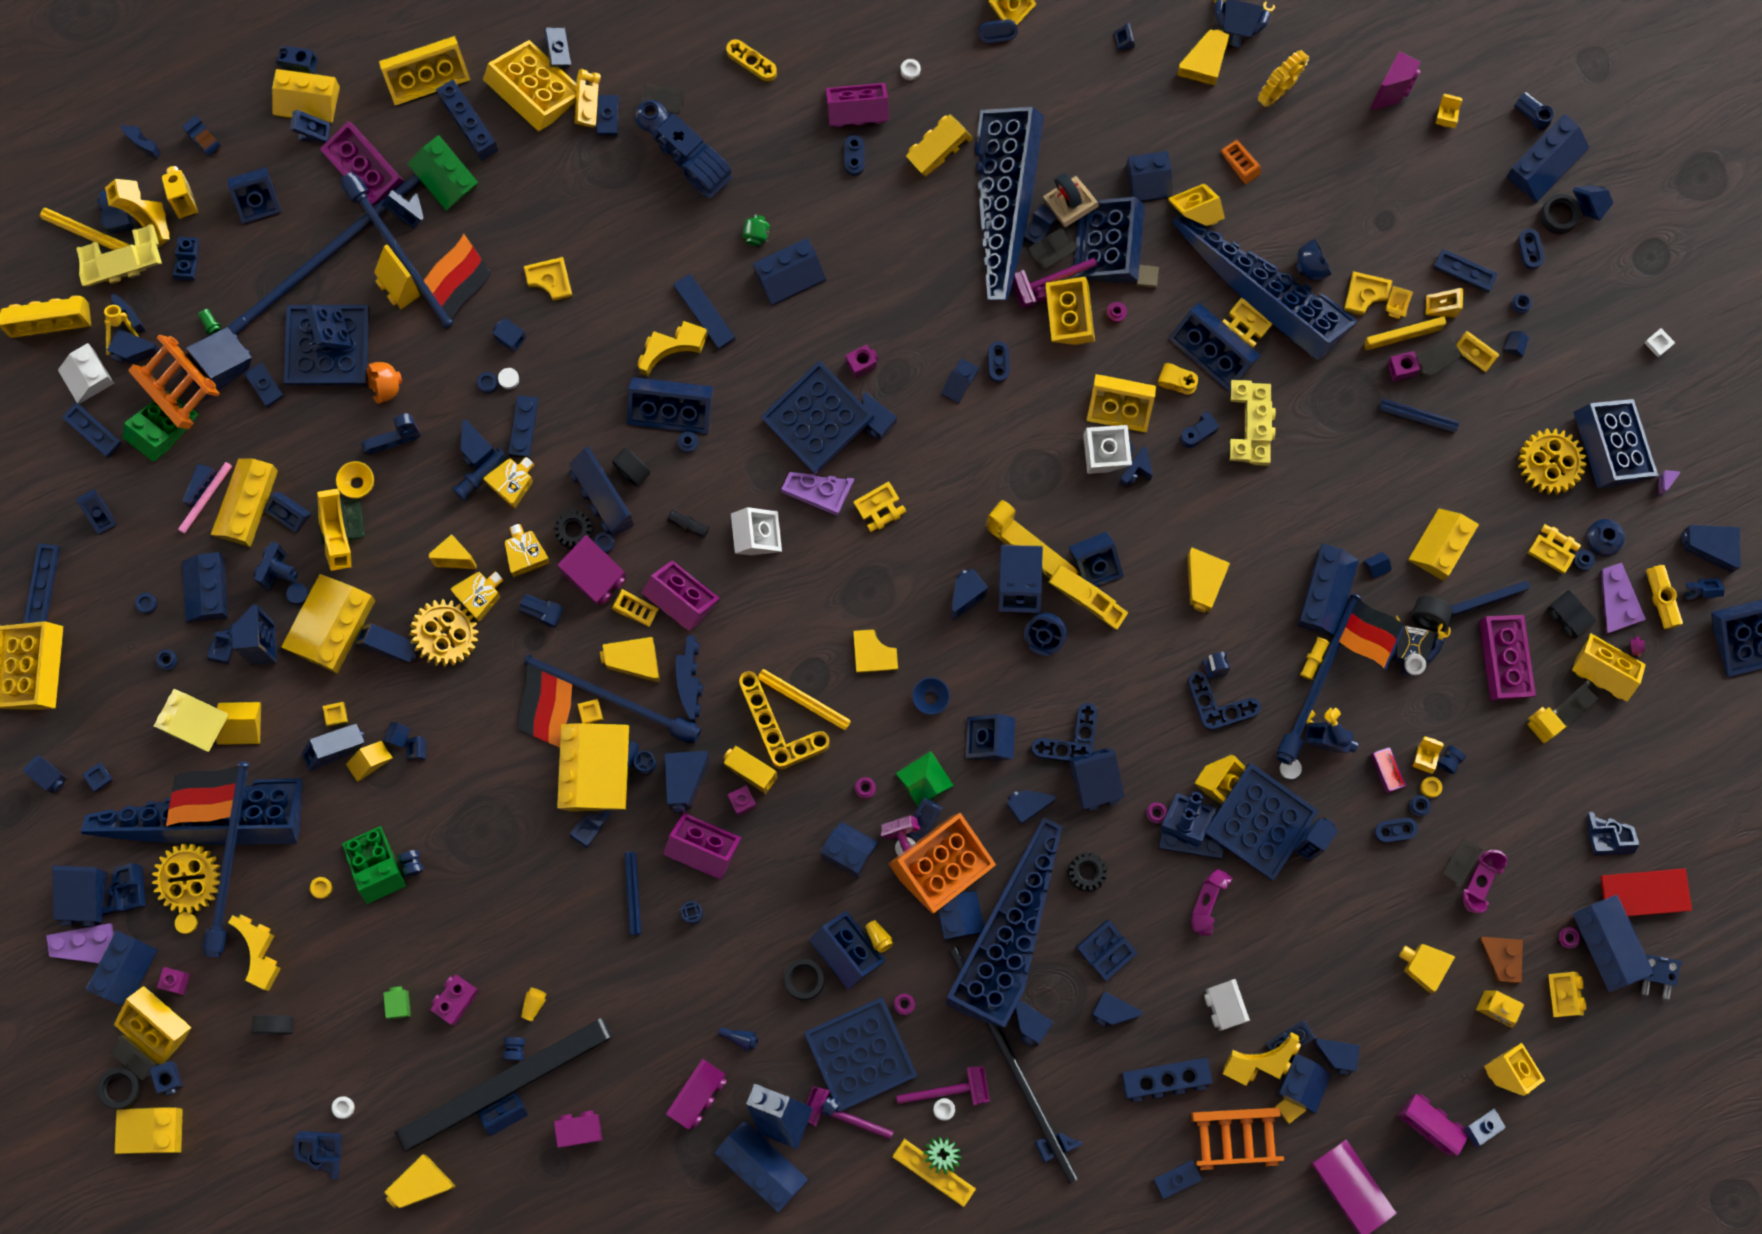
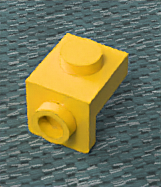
(1448, 111)
(1398, 302)
(1427, 754)

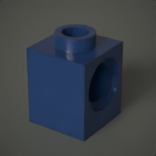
(509, 334)
(160, 1071)

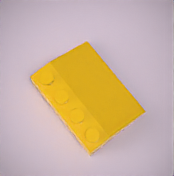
(531, 85)
(328, 623)
(29, 665)
(593, 767)

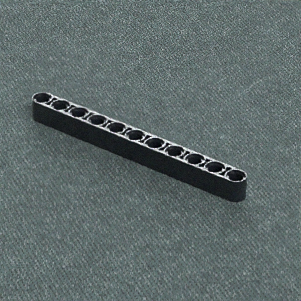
(503, 1084)

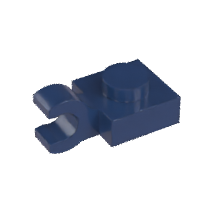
(1707, 587)

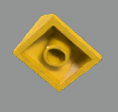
(451, 555)
(241, 724)

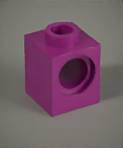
(857, 368)
(1397, 371)
(742, 801)
(173, 980)

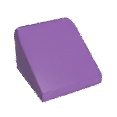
(1666, 480)

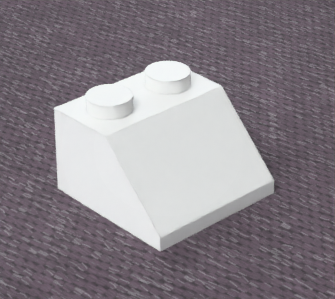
(84, 373)
(1107, 448)
(756, 531)
(1226, 1005)

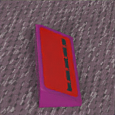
(1388, 770)

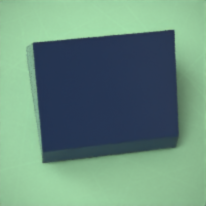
(1124, 37)
(1516, 343)
(1378, 564)
(397, 734)
(416, 748)

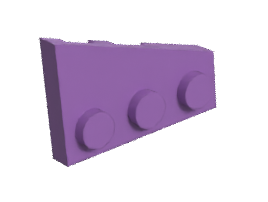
(822, 492)
(1619, 599)
(81, 944)

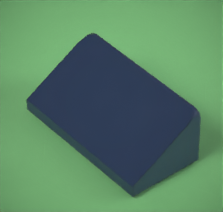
(286, 511)
(502, 1114)

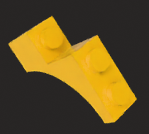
(126, 196)
(689, 338)
(333, 530)
(261, 972)
(1275, 1062)

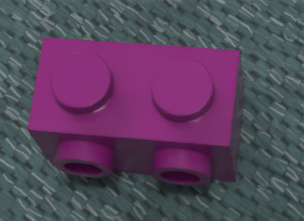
(454, 999)
(578, 1130)

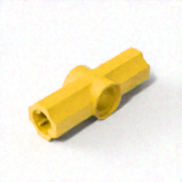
(1668, 609)

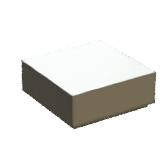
(1148, 276)

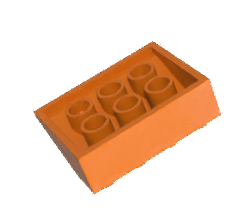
(942, 863)

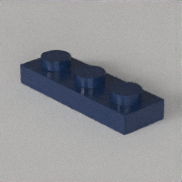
(1465, 270)
(523, 426)
(92, 430)
(1208, 847)

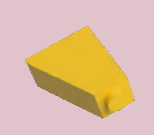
(1205, 58)
(1205, 578)
(632, 658)
(750, 769)
(418, 1183)

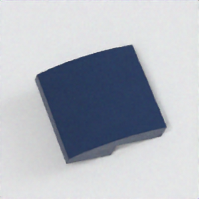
(1106, 950)

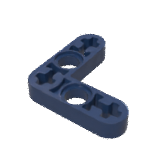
(405, 432)
(1212, 708)
(1078, 743)

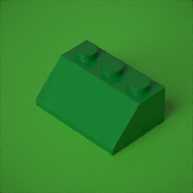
(442, 173)

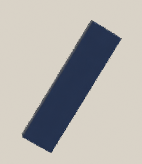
(704, 311)
(42, 583)
(1489, 598)

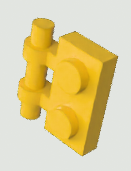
(1250, 319)
(876, 501)
(1552, 554)

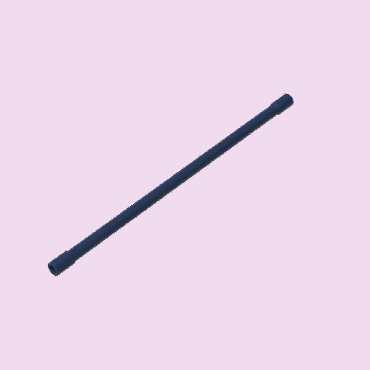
(244, 320)

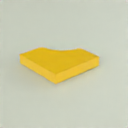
(551, 277)
(1365, 291)
(871, 654)

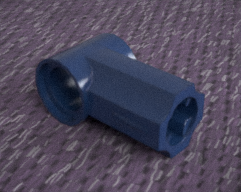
(1533, 109)
(546, 612)

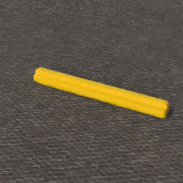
(81, 229)
(804, 699)

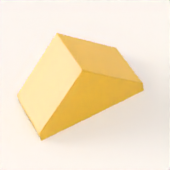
(1445, 303)
(368, 760)

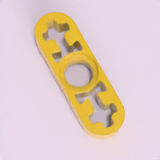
(747, 52)

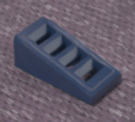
(200, 481)

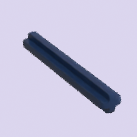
(1419, 415)
(632, 893)

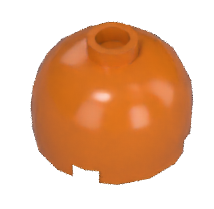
(383, 381)

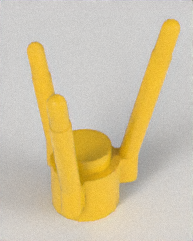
(114, 318)

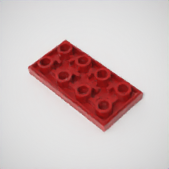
(1649, 891)

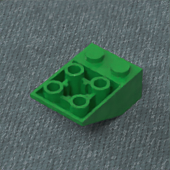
(153, 430)
(373, 865)

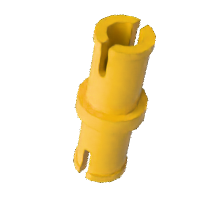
(1314, 658)

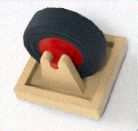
(1069, 199)

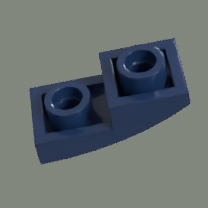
(138, 140)
(186, 258)
(132, 317)
(1300, 1029)

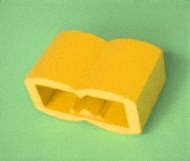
(1545, 724)

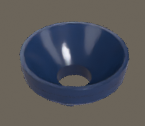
(1599, 544)
(935, 686)

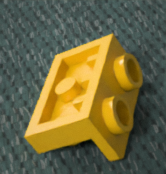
(1566, 994)

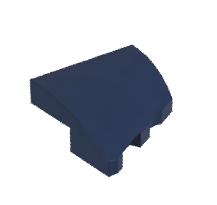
(1611, 837)
(126, 889)
(319, 1150)

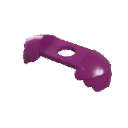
(1488, 865)
(1201, 918)

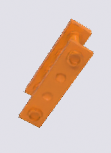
(155, 388)
(1246, 1118)

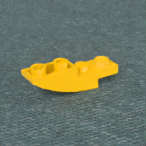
(1088, 596)

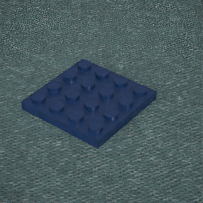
(330, 364)
(817, 417)
(1261, 821)
(860, 1054)

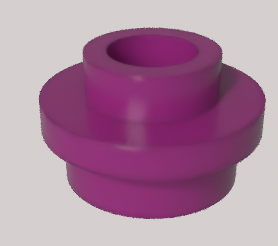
(1116, 317)
(1637, 646)
(865, 781)
(1156, 806)
(1575, 937)
(909, 999)

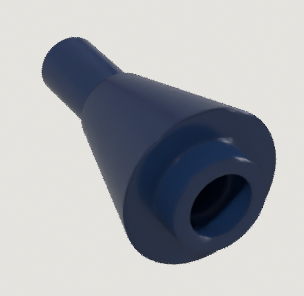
(744, 1039)

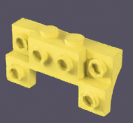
(121, 262)
(1258, 431)

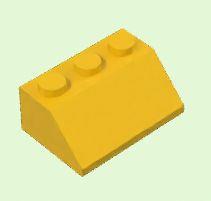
(306, 93)
(1070, 311)
(1121, 403)
(1443, 543)
(1609, 667)
(152, 1025)

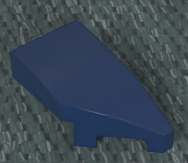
(220, 648)
(588, 828)
(1066, 1143)

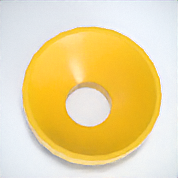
(351, 471)

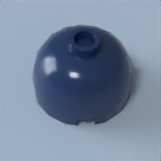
(1312, 261)
(1045, 634)

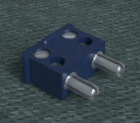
(1662, 968)

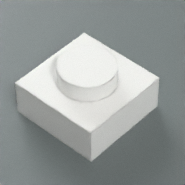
(1659, 342)

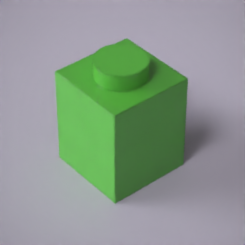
(397, 1003)

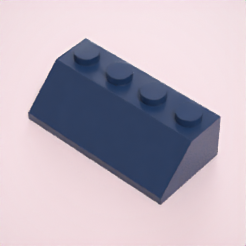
(1549, 158)
(1214, 346)
(669, 405)
(600, 492)
(1328, 590)
(255, 637)
(1613, 943)
(761, 1166)

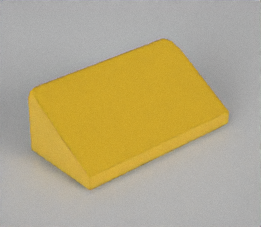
(1477, 351)

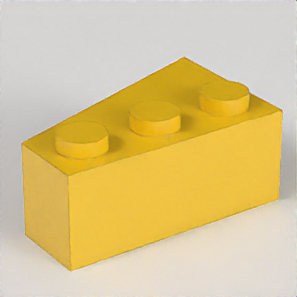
(938, 144)

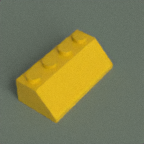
(424, 70)
(45, 316)
(244, 501)

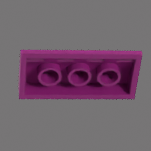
(354, 153)
(1507, 657)
(1353, 1188)

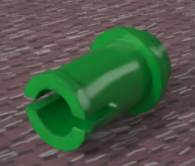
(209, 322)

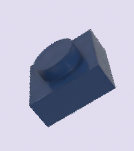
(98, 777)

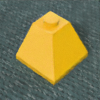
(1012, 9)
(1199, 205)
(1219, 777)
(1515, 1071)

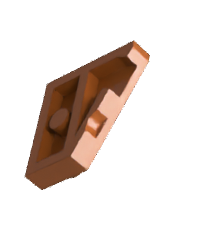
(1505, 957)

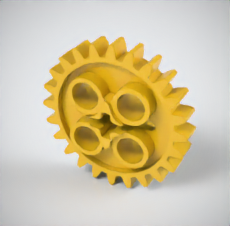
(1283, 78)
(1565, 451)
(427, 641)
(185, 860)

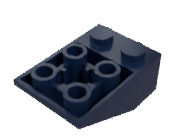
(1020, 578)

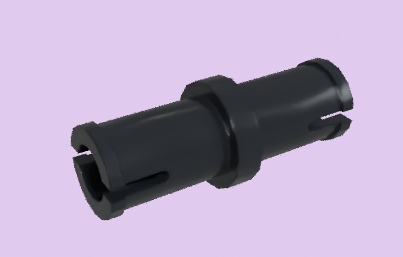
(688, 524)

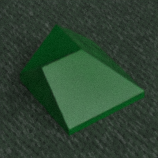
(924, 779)

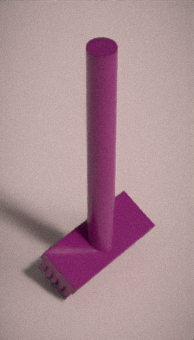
(1024, 289)
(899, 829)
(977, 1086)
(819, 1096)

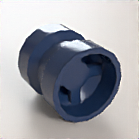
(647, 759)
(1451, 759)
(410, 863)
(693, 915)
(513, 1043)

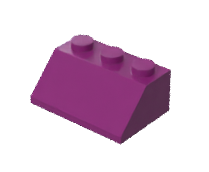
(1397, 82)
(857, 104)
(680, 595)
(701, 846)
(697, 1095)
(1433, 1125)

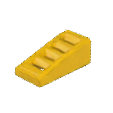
(631, 598)

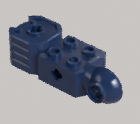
(698, 161)

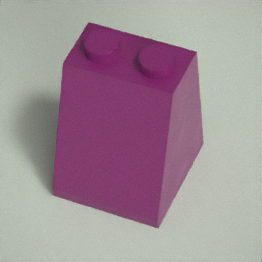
(592, 571)

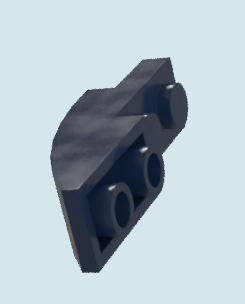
(689, 686)

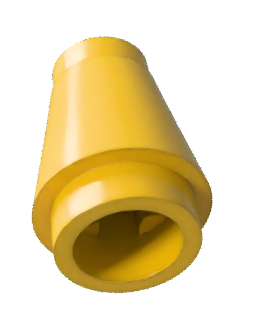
(879, 937)
(533, 1002)

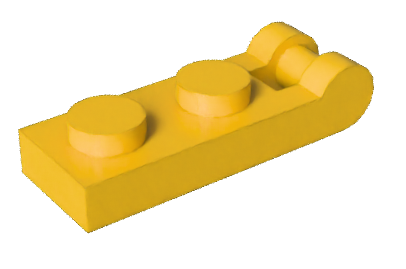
(586, 98)

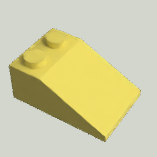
(191, 720)

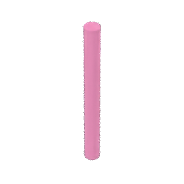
(205, 497)

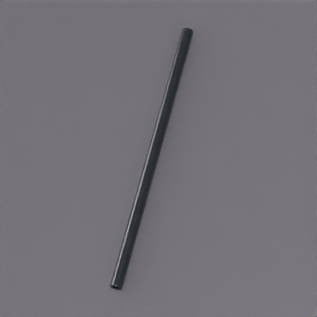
(1025, 1087)

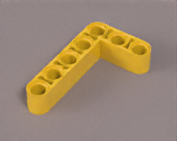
(1004, 527)
(773, 729)

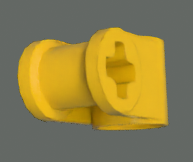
(1176, 378)

